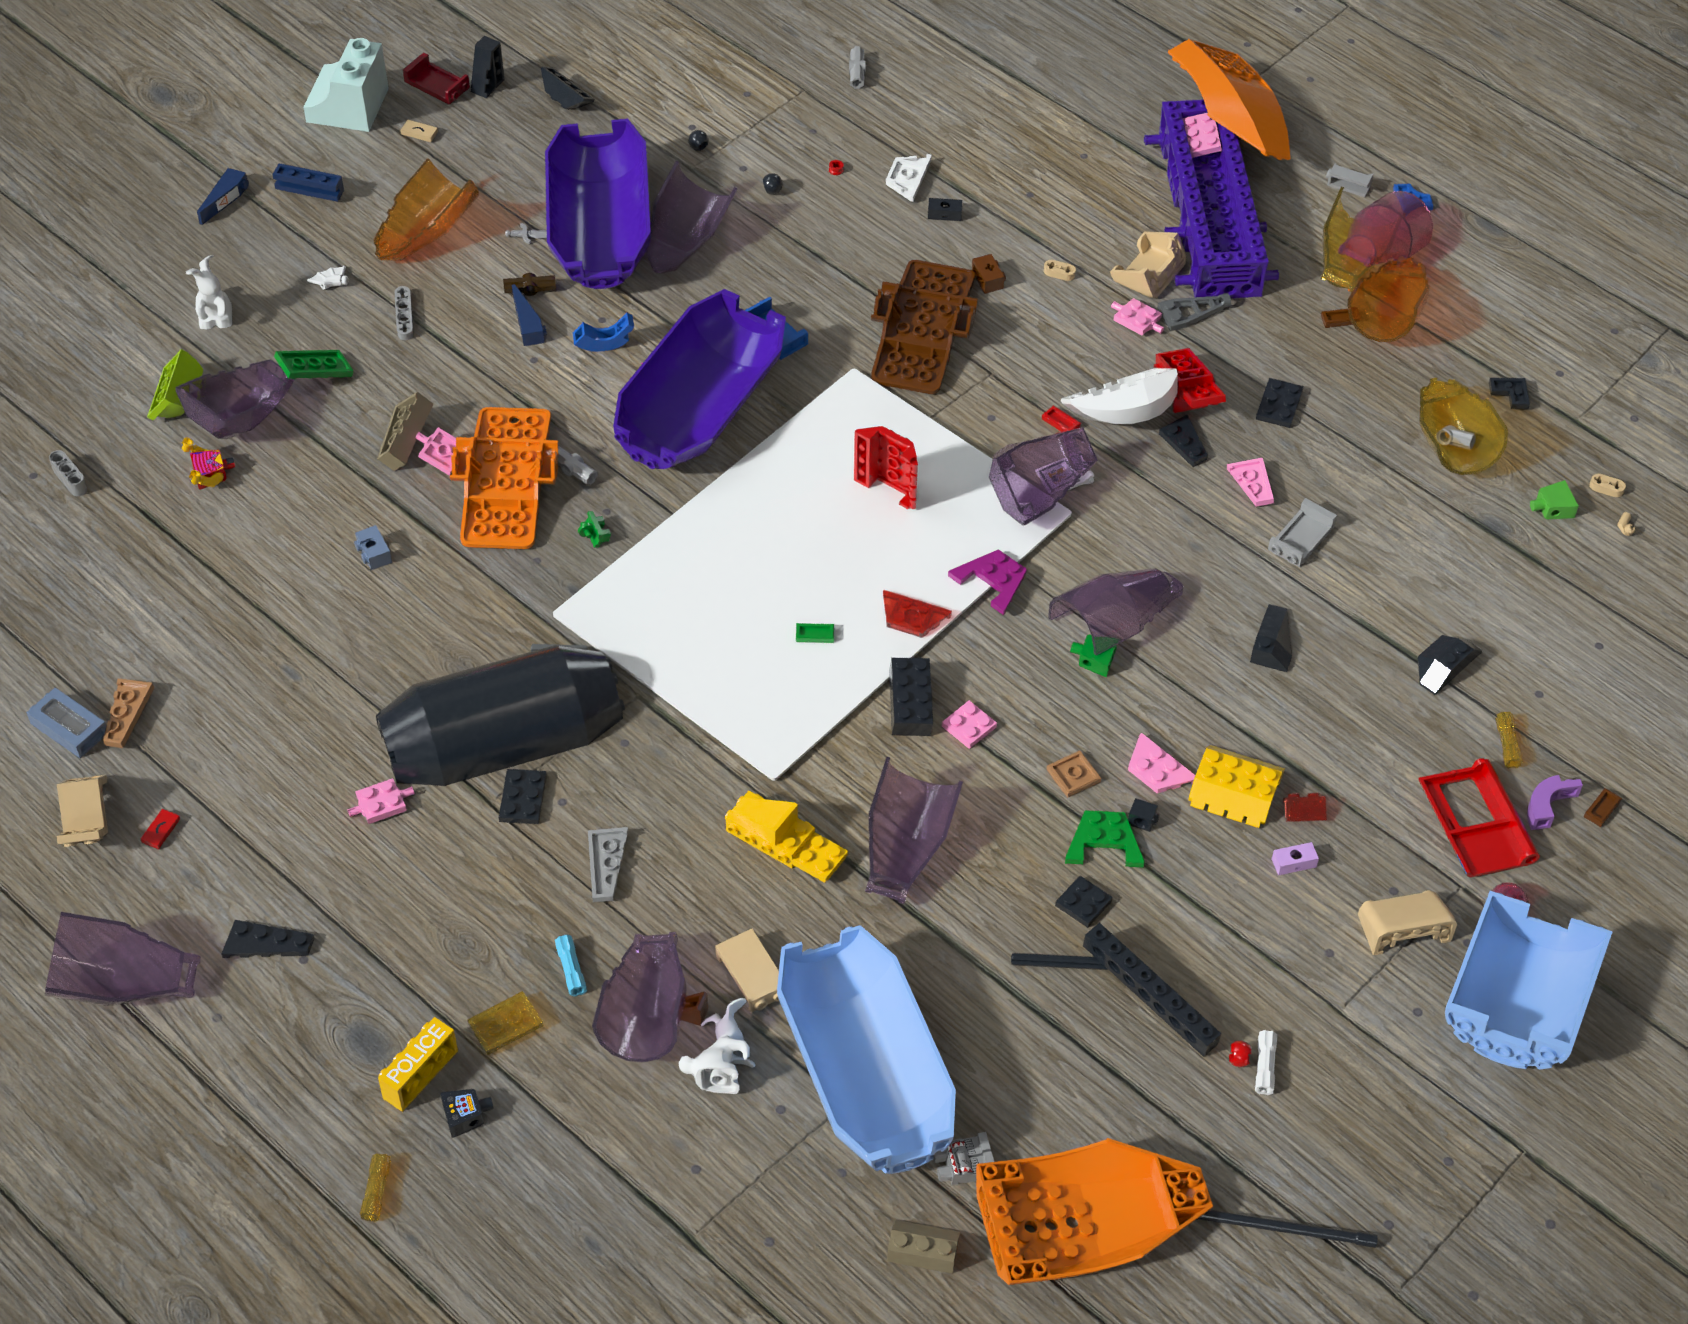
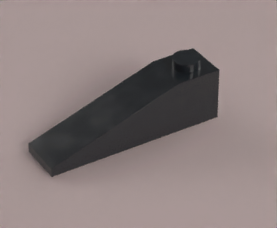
(1273, 641)

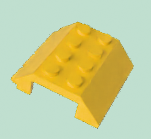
(1235, 785)

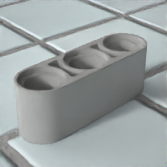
(68, 473)

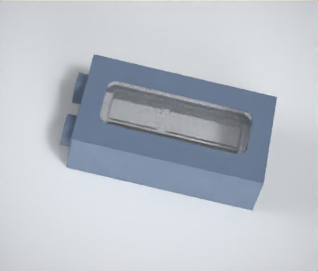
(67, 722)

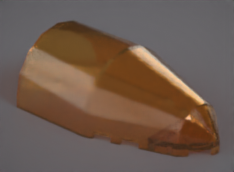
(422, 213)
(1389, 301)

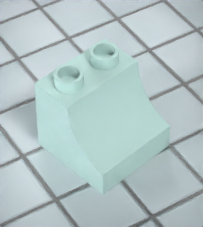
(351, 89)

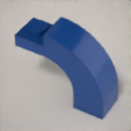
(604, 339)

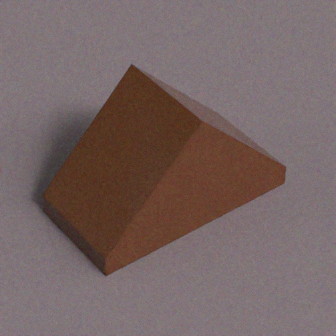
(695, 1008)

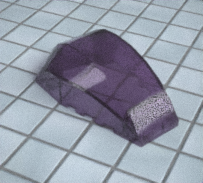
(234, 399)
(1039, 472)

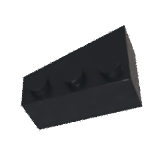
(487, 67)

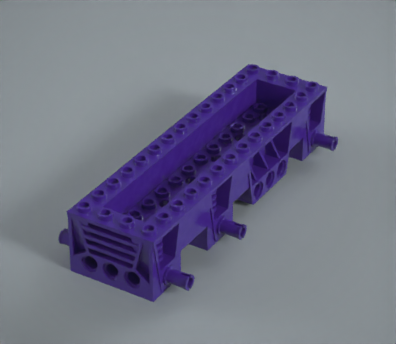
(1225, 261)

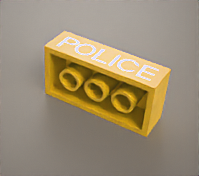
(417, 1064)

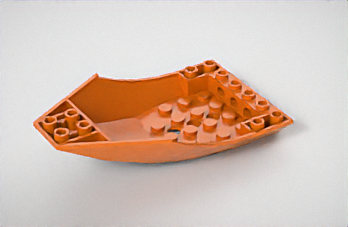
(1236, 96)
(1116, 1192)

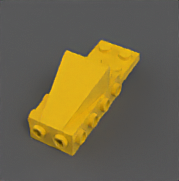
(779, 833)

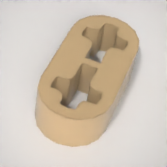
(1059, 270)
(1607, 485)

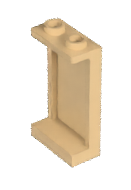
(750, 968)

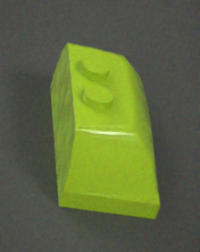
(175, 373)

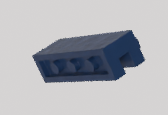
(308, 182)

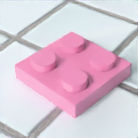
(969, 724)

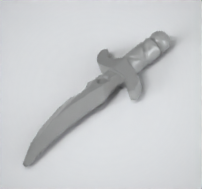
(526, 233)

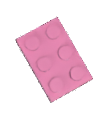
(1202, 135)

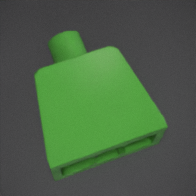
(1555, 502)

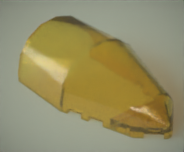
(1454, 405)

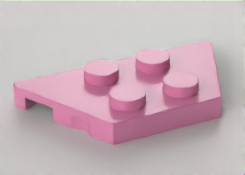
(1157, 767)

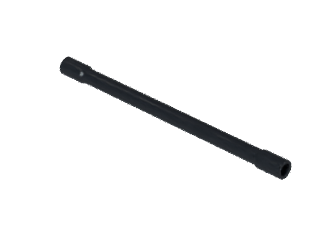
(1357, 1238)

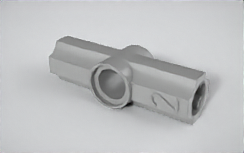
(857, 67)
(574, 465)

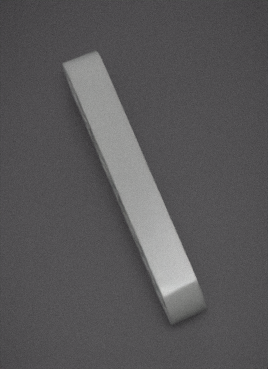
(401, 313)

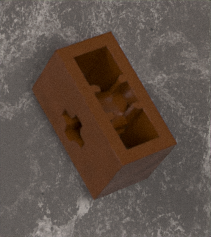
(988, 273)

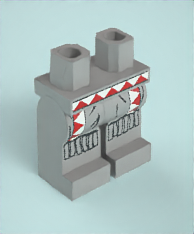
(962, 1158)

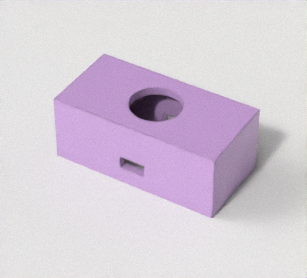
(1286, 864)

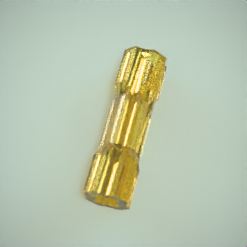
(1511, 751)
(372, 1202)

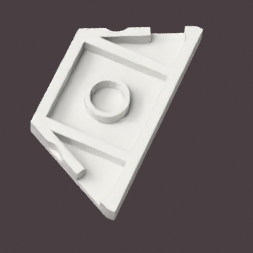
(907, 175)

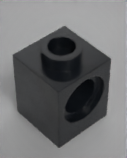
(1143, 815)

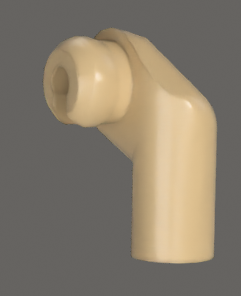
(1623, 524)

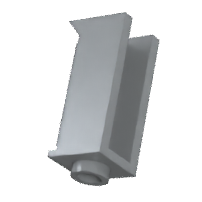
(1351, 180)

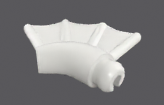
(330, 278)

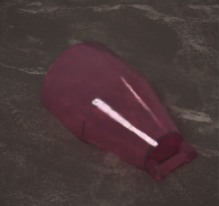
(1389, 229)

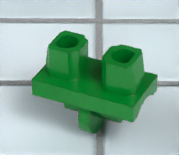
(593, 529)

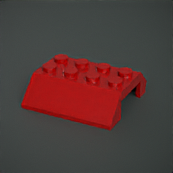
(887, 458)

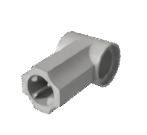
(1457, 437)

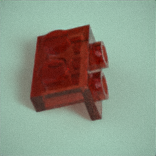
(1305, 808)

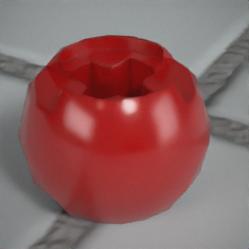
(1240, 1052)

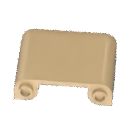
(1155, 266)
(1406, 918)

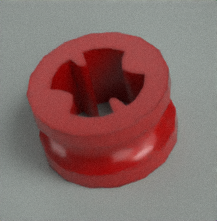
(836, 167)

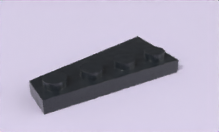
(265, 940)

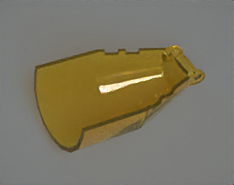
(1339, 269)

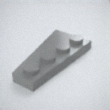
(606, 856)

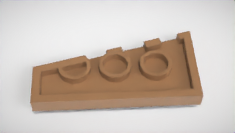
(127, 708)

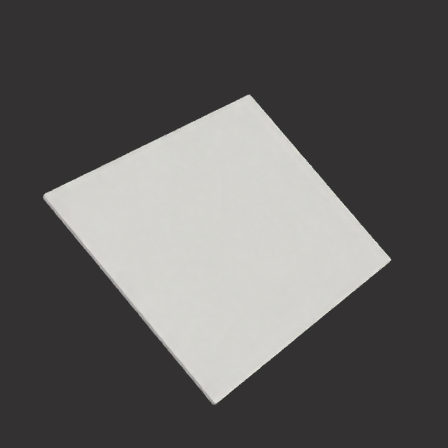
(791, 539)

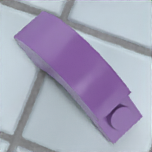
(1551, 789)

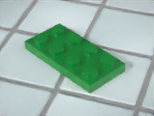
(313, 364)

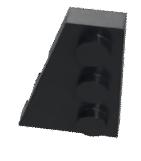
(1184, 440)

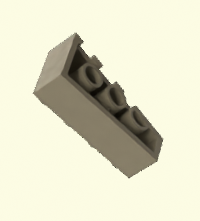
(402, 430)

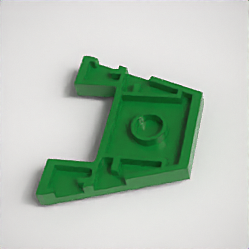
(1104, 830)

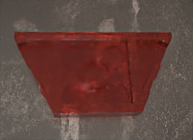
(912, 615)

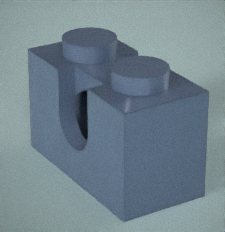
(373, 548)

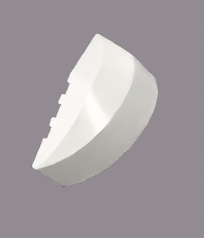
(1128, 401)

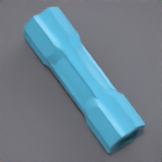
(567, 954)

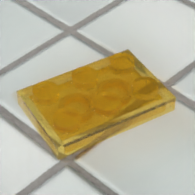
(505, 1023)

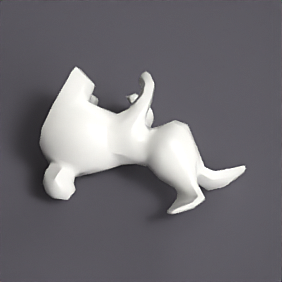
(211, 302)
(715, 1066)

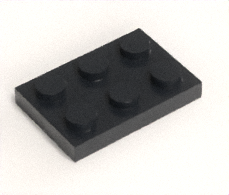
(1279, 403)
(522, 796)

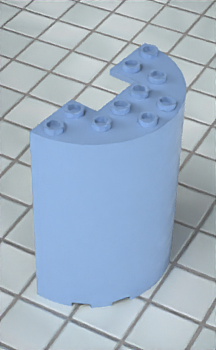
(1524, 984)

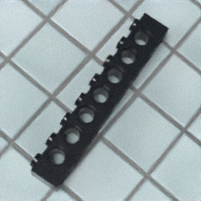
(1152, 989)

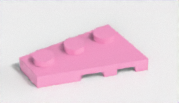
(1253, 480)

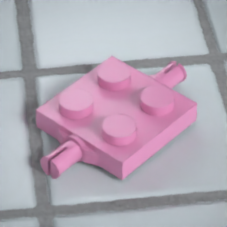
(1137, 316)
(438, 449)
(380, 801)

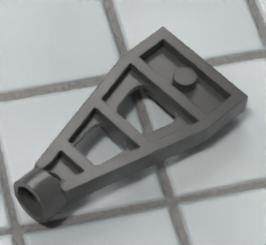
(1174, 318)

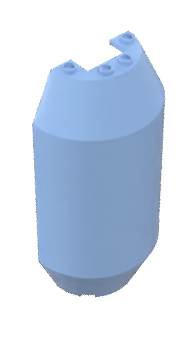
(868, 1050)

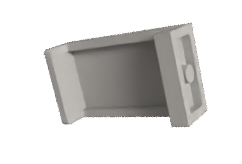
(1303, 533)

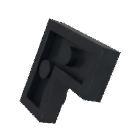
(1512, 387)

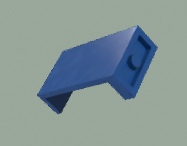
(791, 339)

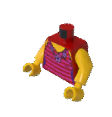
(207, 465)

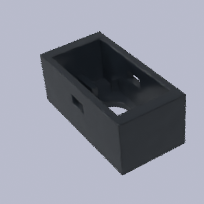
(952, 209)

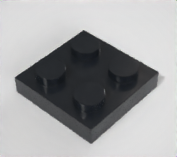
(1083, 901)

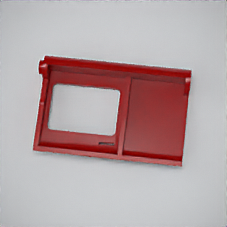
(1487, 845)

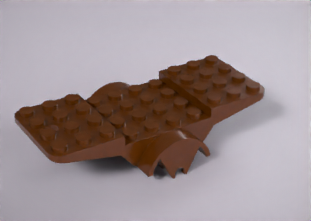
(921, 325)

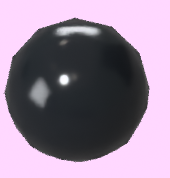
(698, 140)
(772, 183)

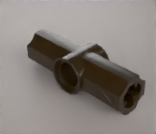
(530, 284)

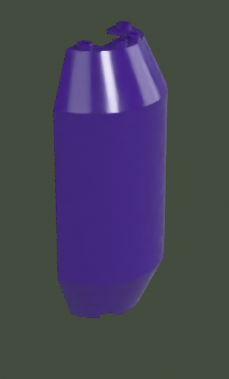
(597, 203)
(696, 381)

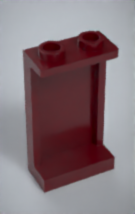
(435, 80)

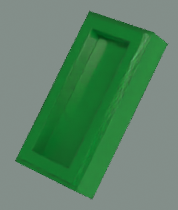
(814, 633)

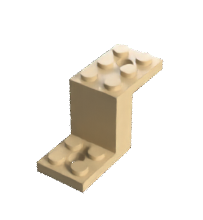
(82, 810)

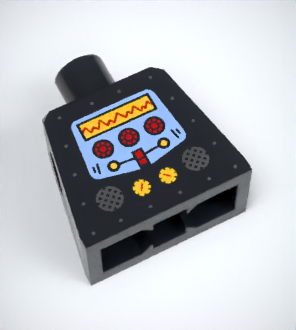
(464, 1110)

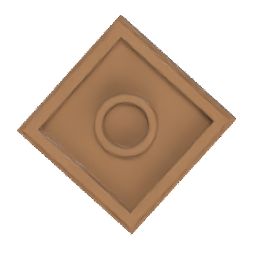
(1073, 773)

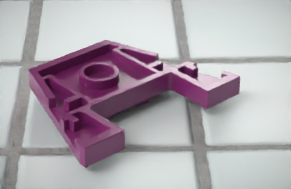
(998, 572)

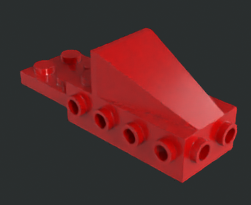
(1195, 382)

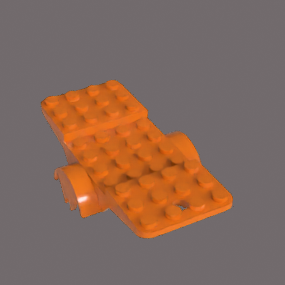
(504, 476)

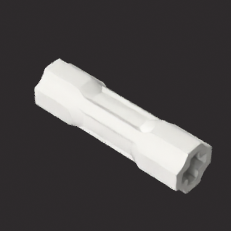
(1266, 1061)

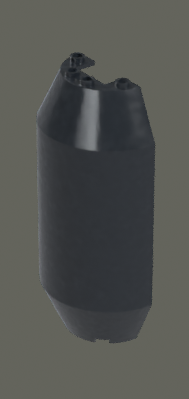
(500, 715)

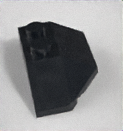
(564, 90)
(1444, 661)

